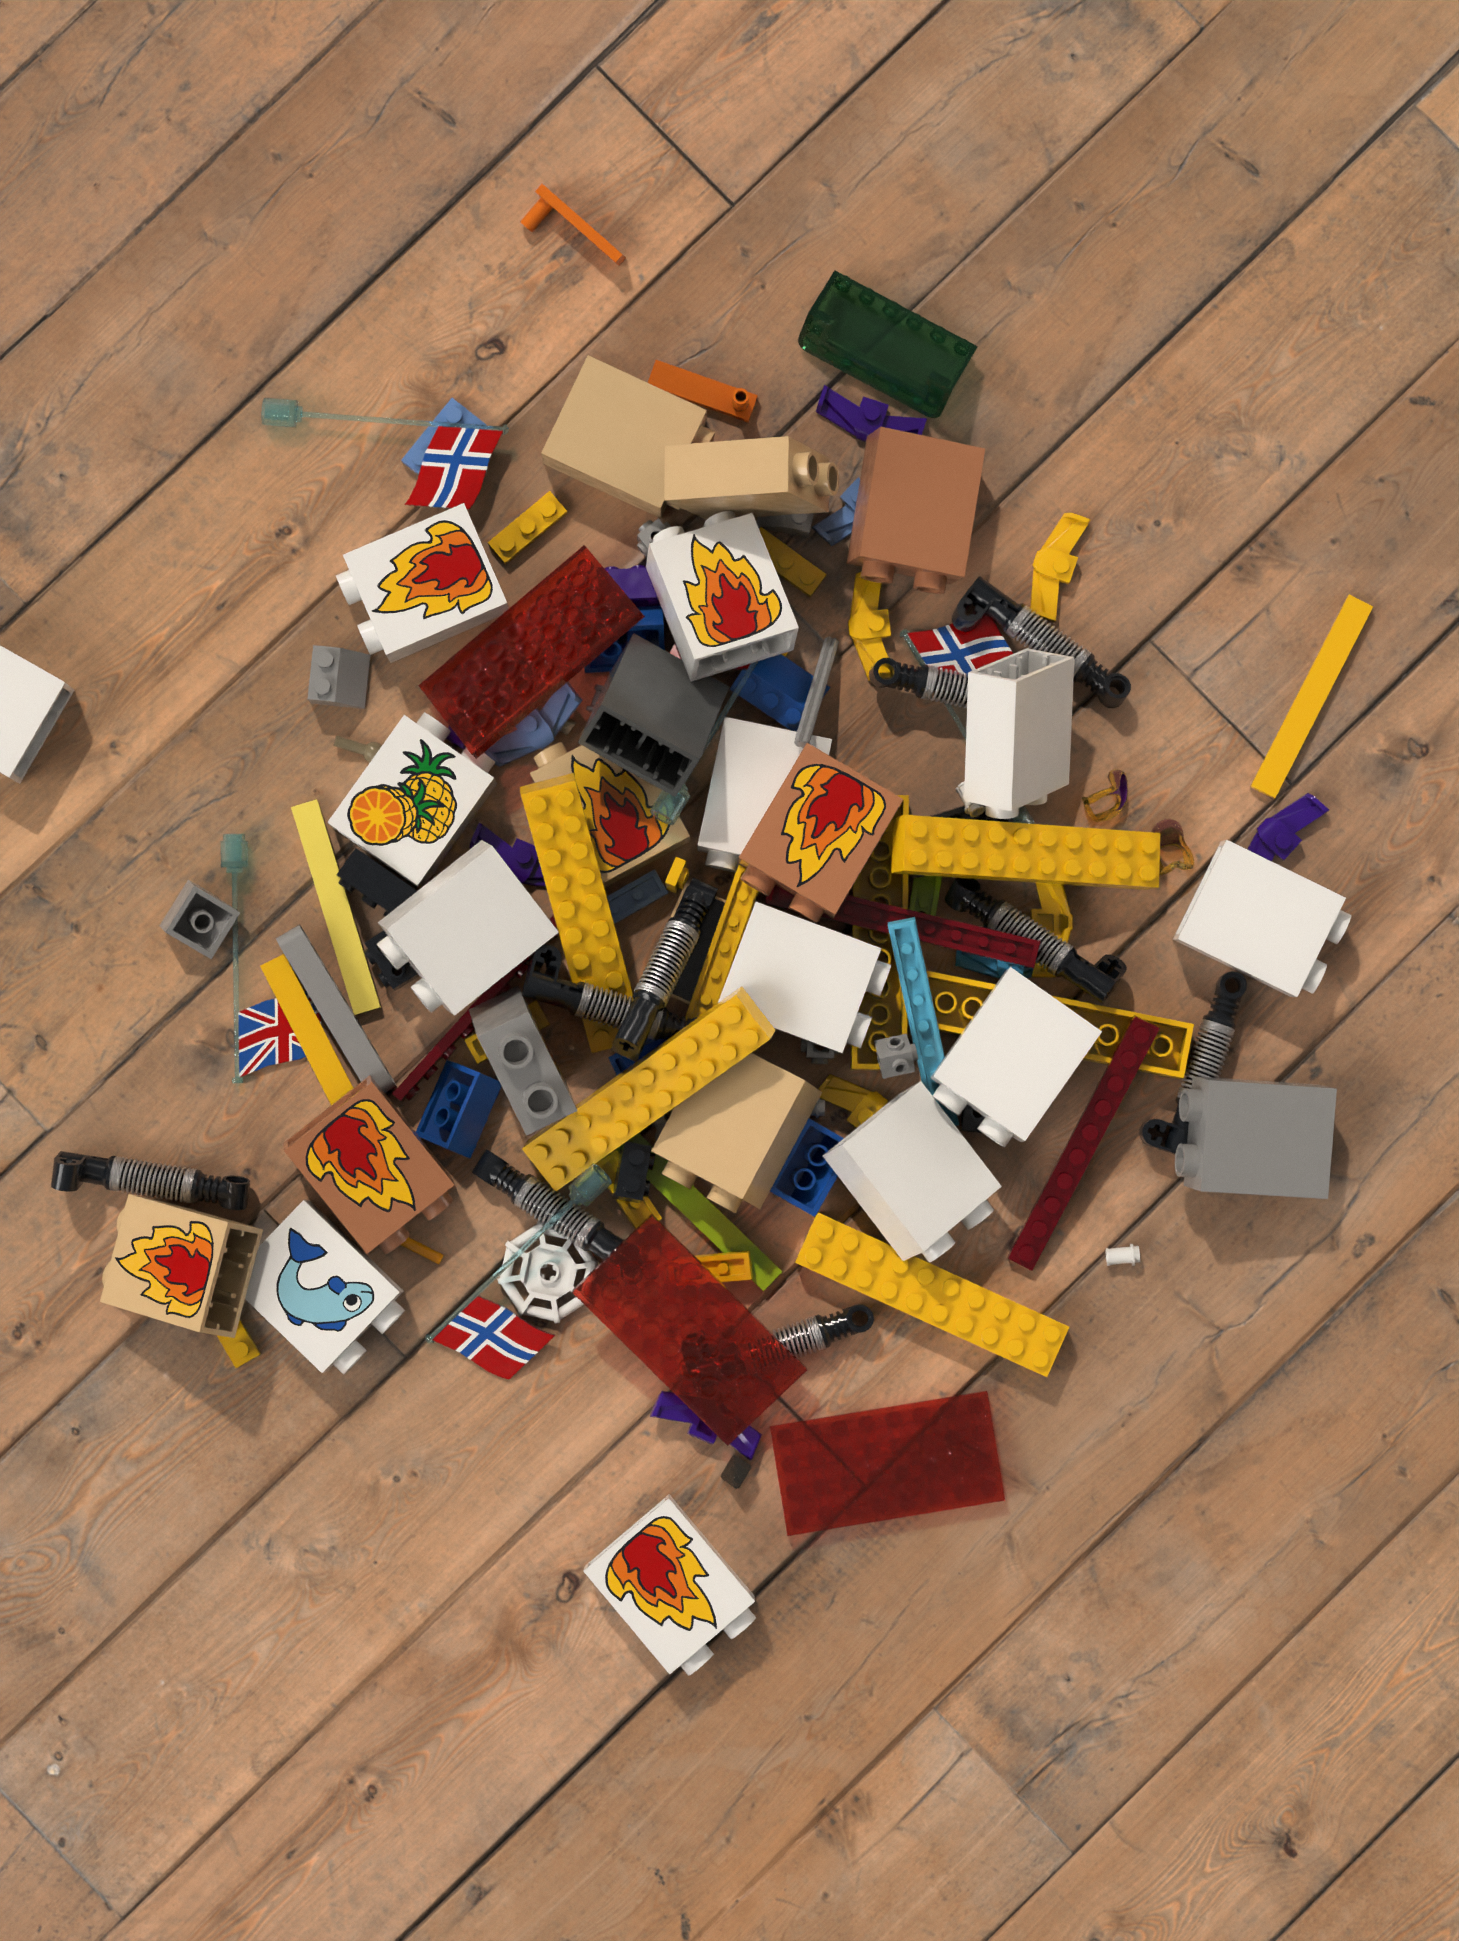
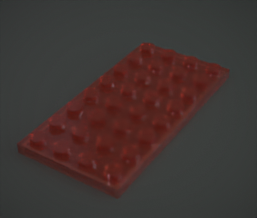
(530, 651)
(689, 1329)
(887, 1463)

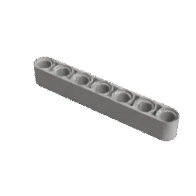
(334, 1008)

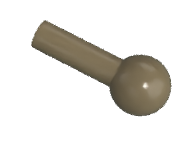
(367, 751)

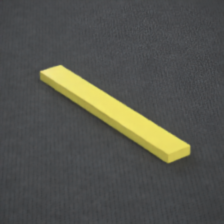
(336, 907)

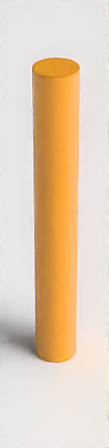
(422, 1250)

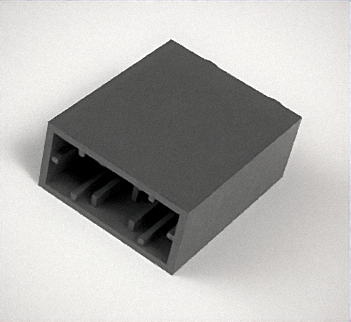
(653, 716)

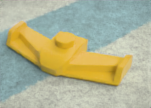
(1055, 564)
(869, 625)
(1053, 916)
(852, 1098)

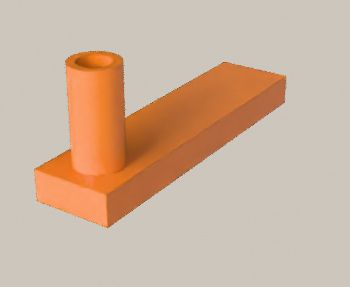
(548, 202)
(703, 391)

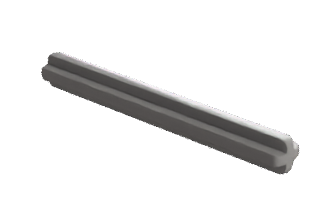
(816, 692)

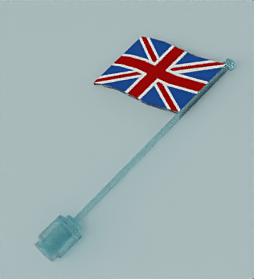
(262, 1030)

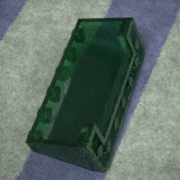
(885, 345)

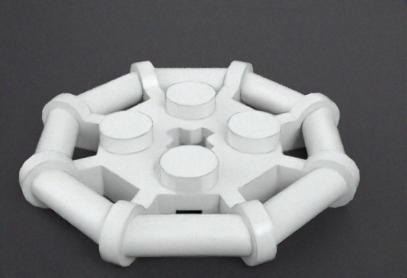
(534, 1280)

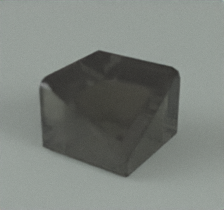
(736, 1471)

